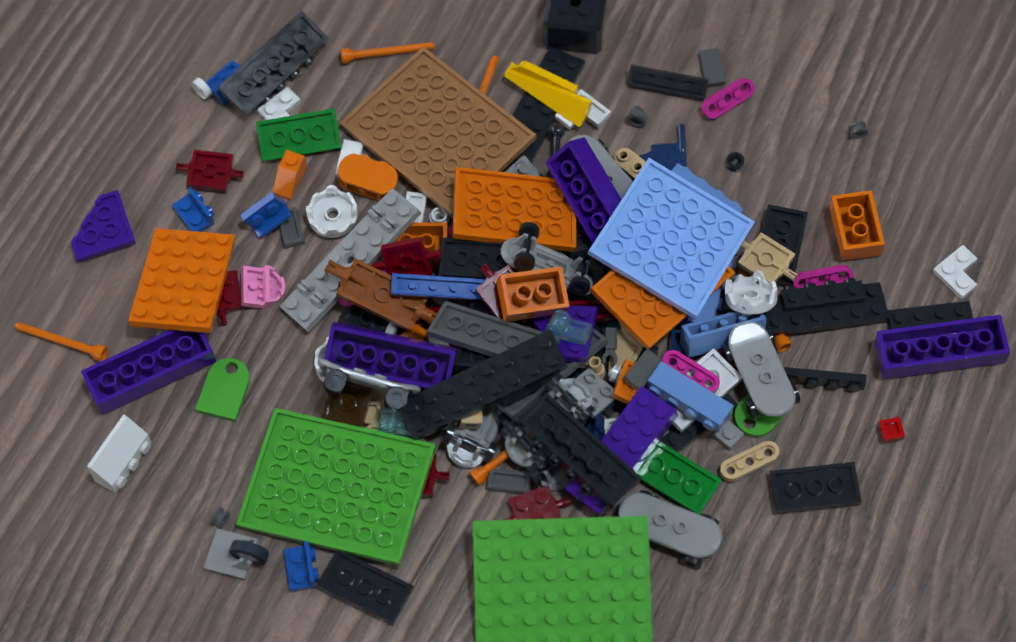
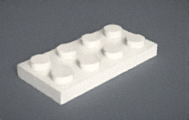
(728, 380)

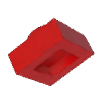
(891, 429)

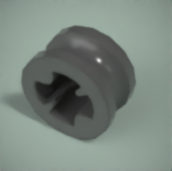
(858, 129)
(220, 518)

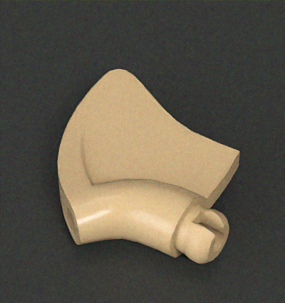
(627, 347)

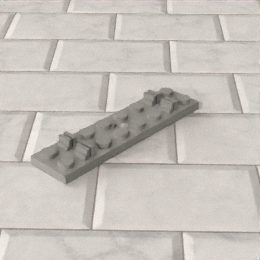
(379, 227)

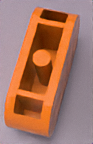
(366, 176)

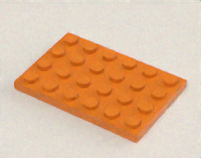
(495, 204)
(182, 280)
(639, 310)

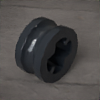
(739, 165)

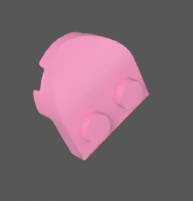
(261, 287)

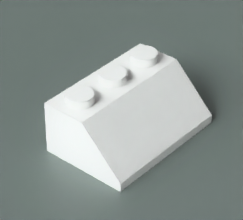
(119, 454)

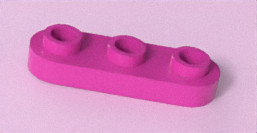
(735, 96)
(830, 273)
(686, 365)

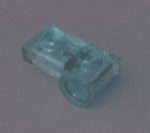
(568, 328)
(393, 422)

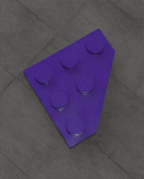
(103, 229)
(572, 351)

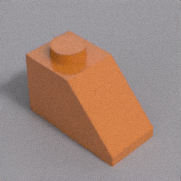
(289, 174)

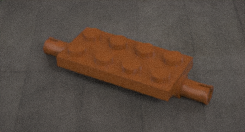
(372, 292)

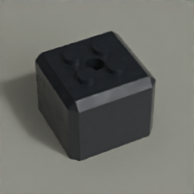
(574, 28)

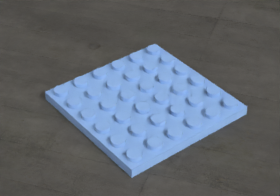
(671, 238)

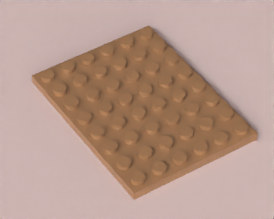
(433, 121)

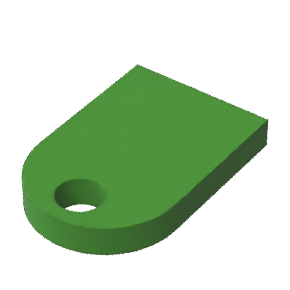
(224, 392)
(763, 424)

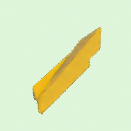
(551, 90)

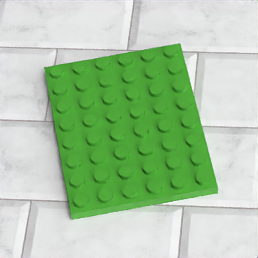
(337, 486)
(562, 580)

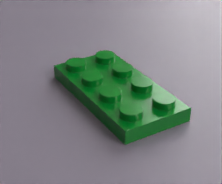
(299, 133)
(679, 478)

